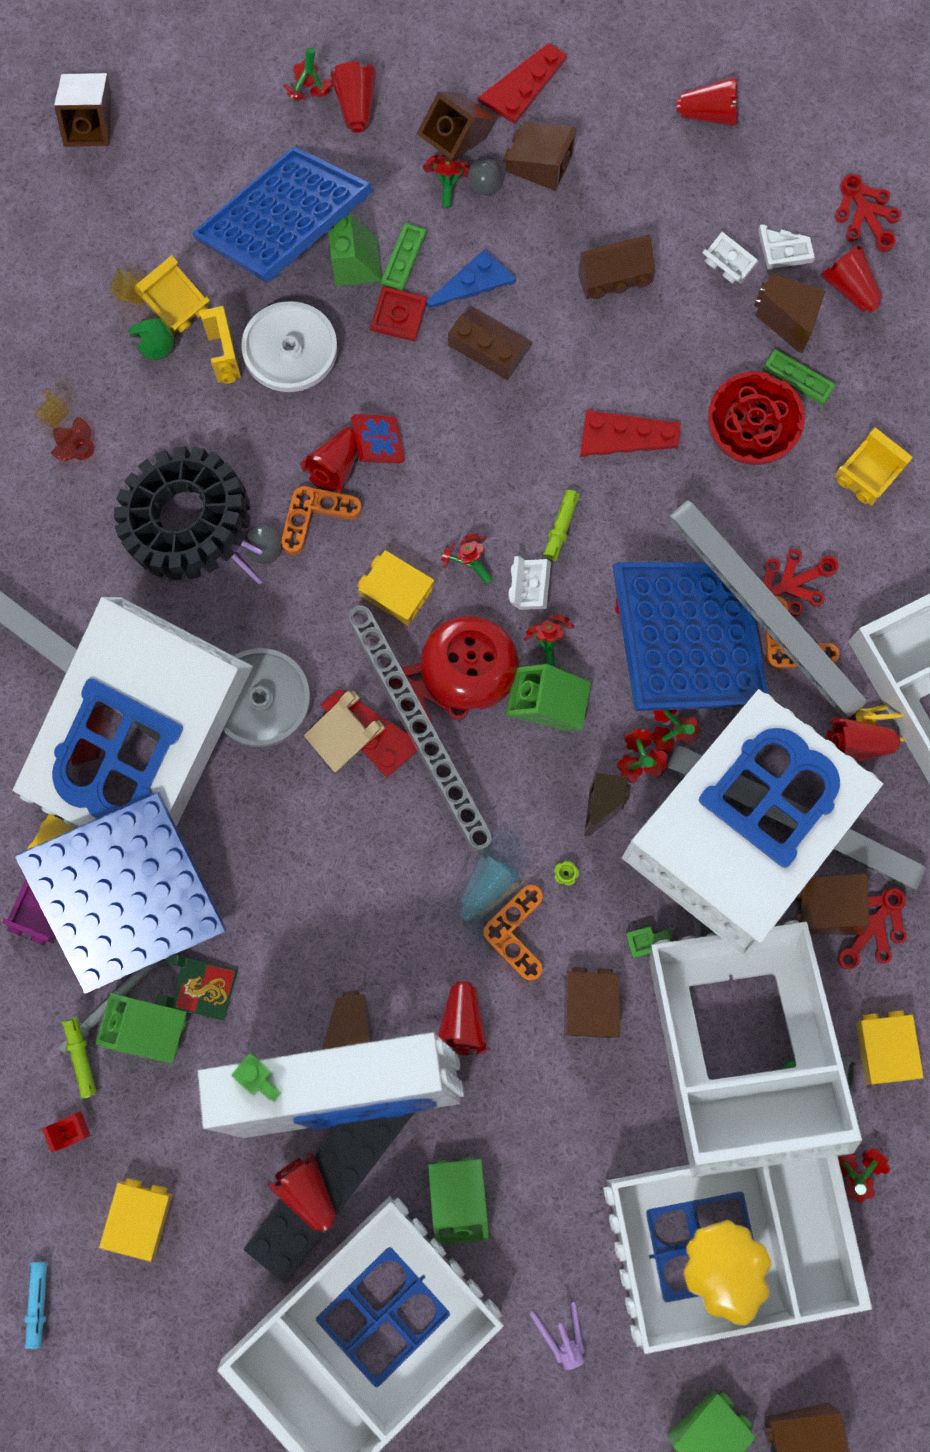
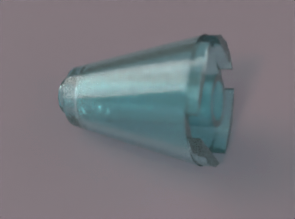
(487, 887)

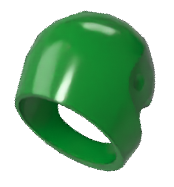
(156, 338)

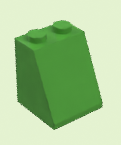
(354, 253)
(549, 697)
(141, 1028)
(458, 1201)
(712, 1428)

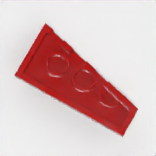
(616, 433)
(386, 750)

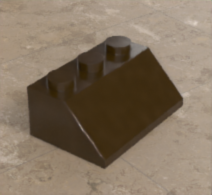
(606, 798)

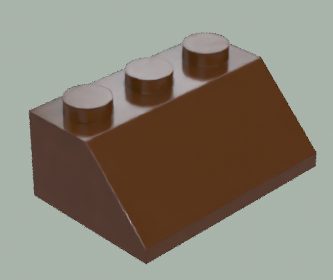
(617, 267)
(488, 342)

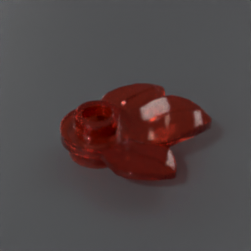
(71, 440)

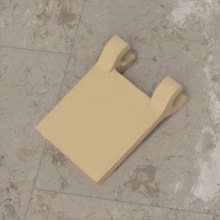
(340, 734)

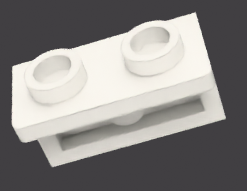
(730, 258)
(529, 583)

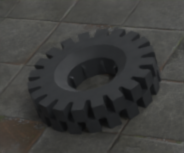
(207, 537)

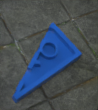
(478, 276)

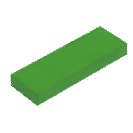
(403, 257)
(799, 377)

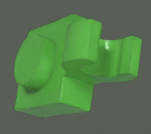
(642, 939)
(254, 1076)

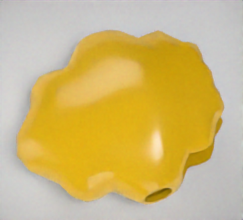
(728, 1271)

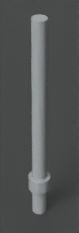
(98, 1014)

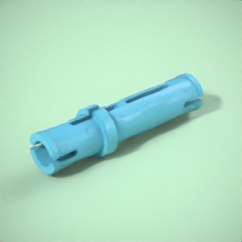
(36, 1304)

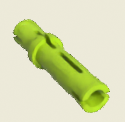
(559, 532)
(79, 1057)

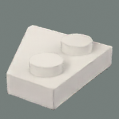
(785, 248)

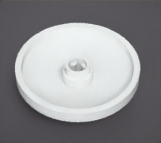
(289, 346)

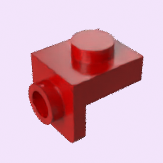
(66, 1132)

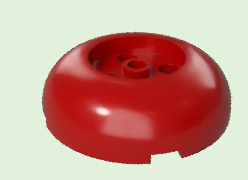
(782, 413)
(450, 681)

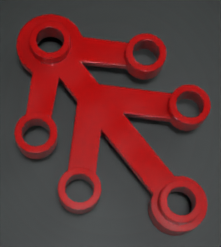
(867, 210)
(790, 585)
(421, 692)
(877, 926)

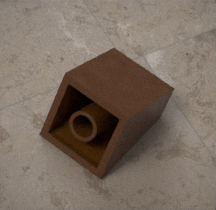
(84, 109)
(455, 124)
(541, 153)
(789, 309)
(835, 905)
(592, 1003)
(349, 1022)
(807, 1430)

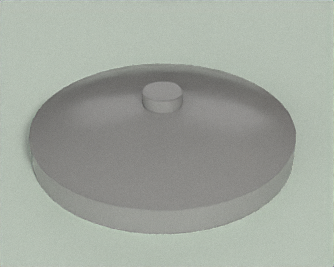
(271, 700)

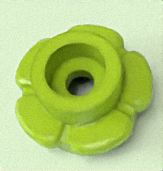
(570, 878)

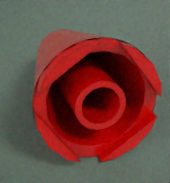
(355, 93)
(711, 103)
(855, 280)
(332, 461)
(862, 739)
(462, 1021)
(305, 1192)

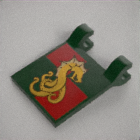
(200, 988)

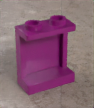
(29, 918)

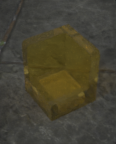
(124, 286)
(52, 410)

